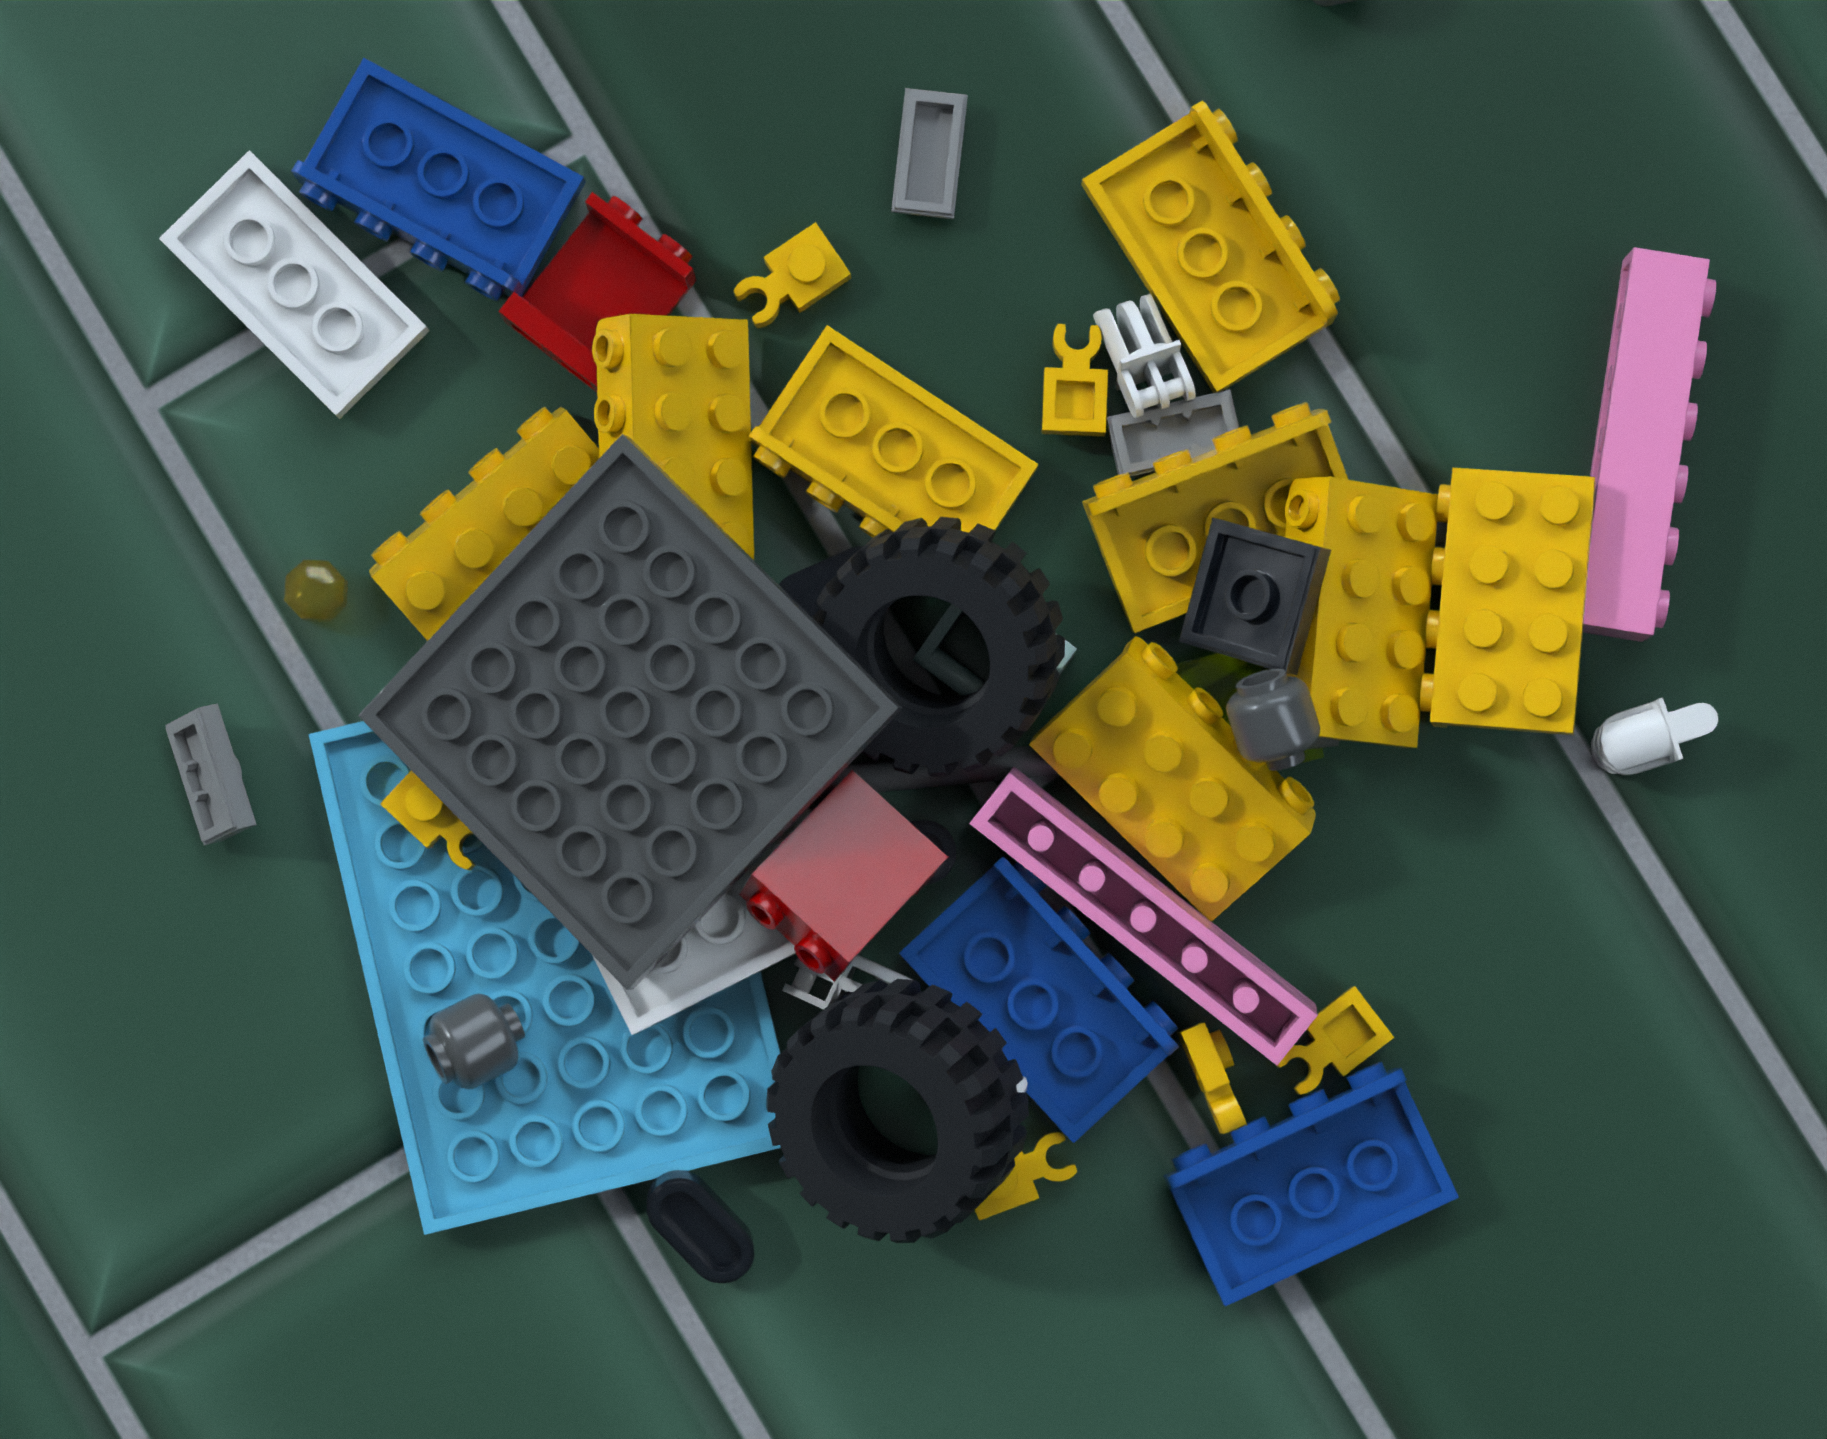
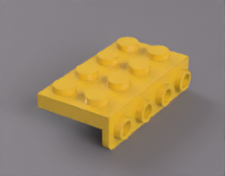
(1212, 247)
(686, 403)
(885, 445)
(482, 524)
(1159, 524)
(1509, 601)
(1372, 607)
(1173, 780)

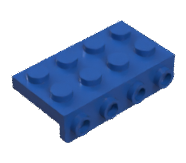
(438, 182)
(1046, 994)
(1309, 1183)

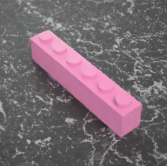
(1641, 439)
(1145, 916)

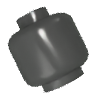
(1273, 718)
(473, 1041)

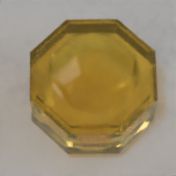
(316, 590)

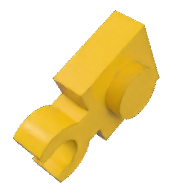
(801, 271)
(1075, 393)
(428, 818)
(1342, 1035)
(1209, 1059)
(1019, 1185)

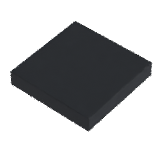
(1255, 596)

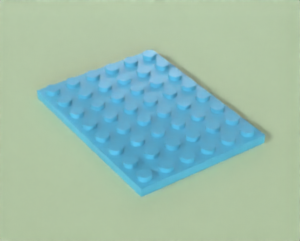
(586, 1096)

